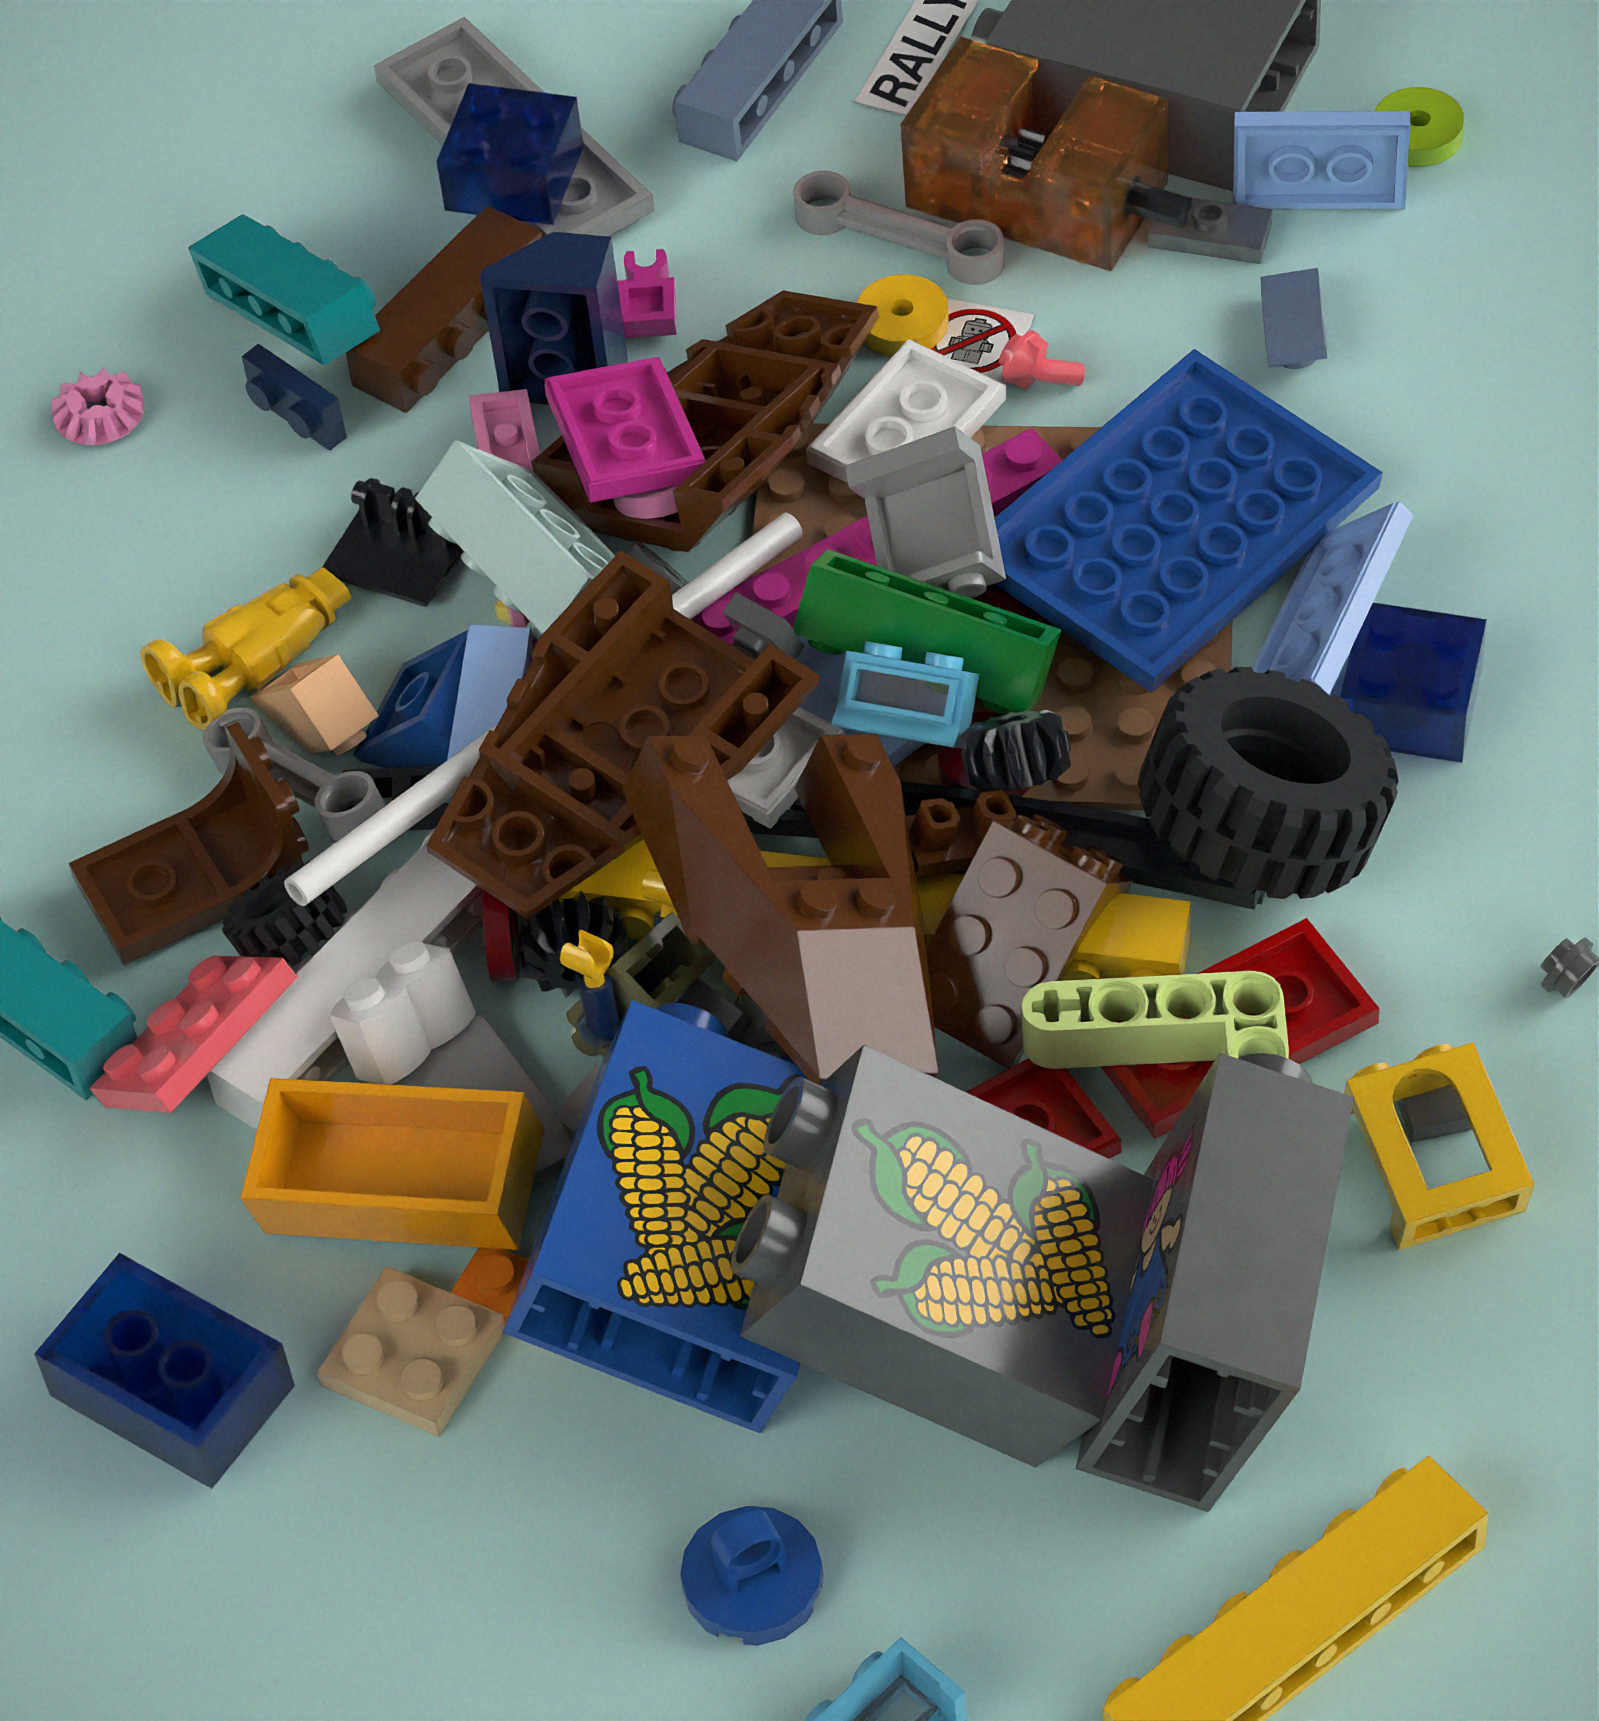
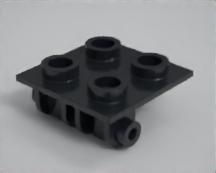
(392, 546)

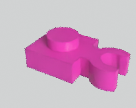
(648, 298)

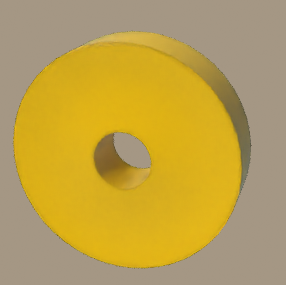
(908, 295)

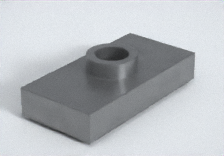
(1217, 231)

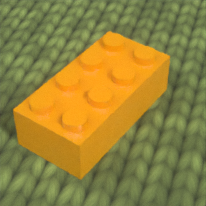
(393, 1163)

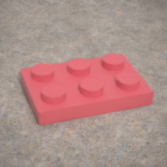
(192, 1032)

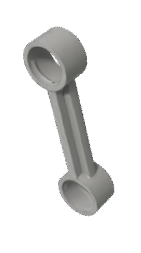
(899, 227)
(308, 782)

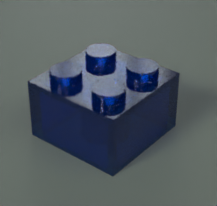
(510, 153)
(1417, 678)

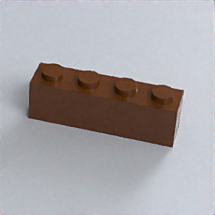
(436, 314)

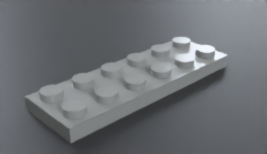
(430, 84)

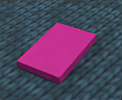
(624, 428)

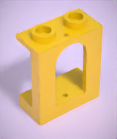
(1436, 1212)

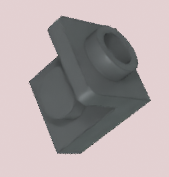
(760, 627)

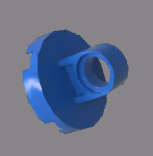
(752, 1574)

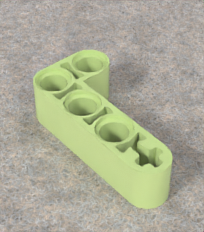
(1075, 1025)

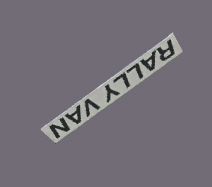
(915, 54)

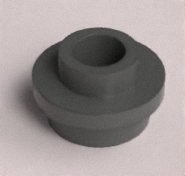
(1569, 966)

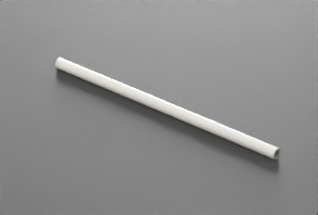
(443, 781)

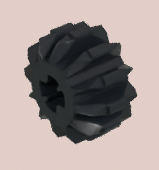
(1015, 750)
(560, 923)

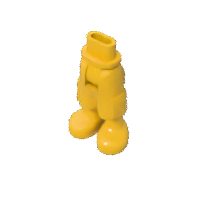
(246, 643)

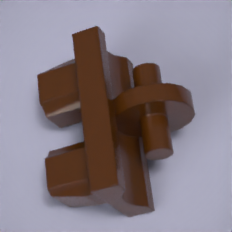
(949, 837)

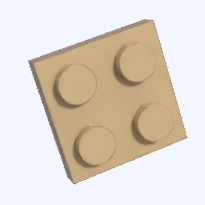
(412, 1351)

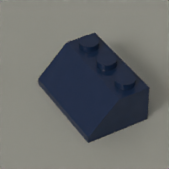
(553, 311)

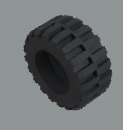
(1267, 782)

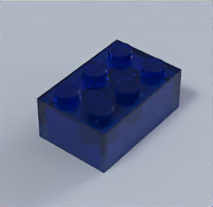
(165, 1370)

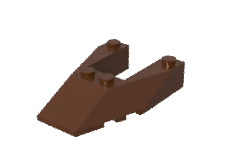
(816, 947)

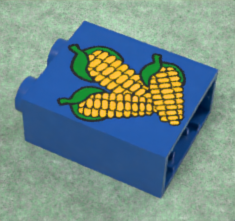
(649, 1217)

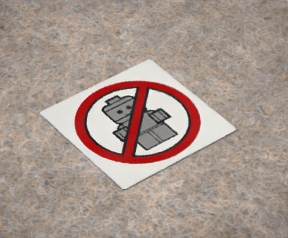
(979, 335)

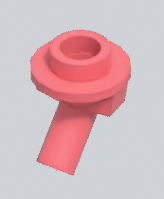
(1025, 362)

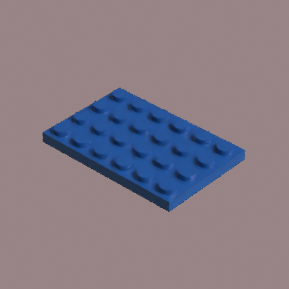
(1176, 518)

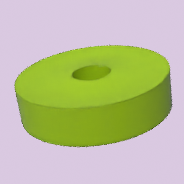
(1434, 123)

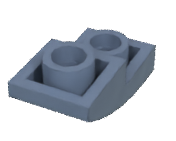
(1293, 318)

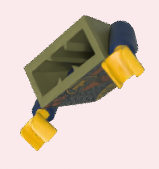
(649, 973)

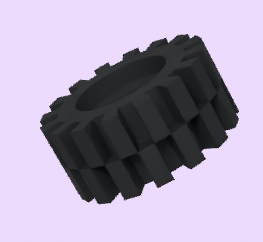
(276, 926)

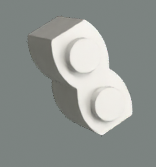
(402, 1013)

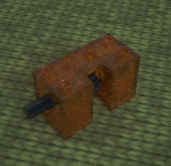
(1066, 192)

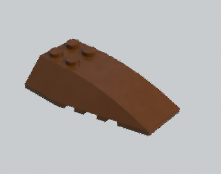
(746, 407)
(601, 680)

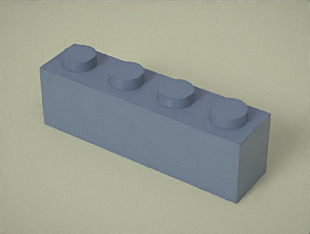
(752, 72)

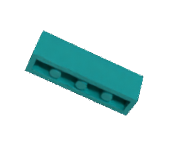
(285, 289)
(57, 1014)

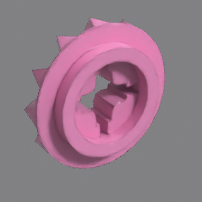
(99, 423)

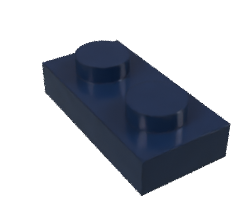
(294, 397)

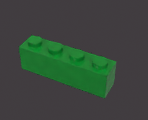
(860, 602)

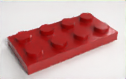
(1321, 1011)

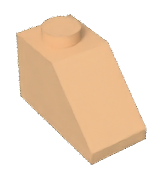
(318, 705)

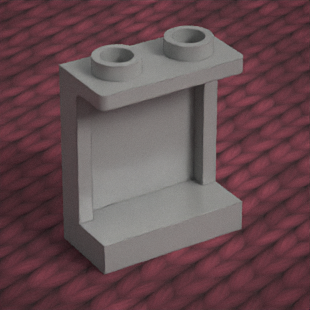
(932, 512)

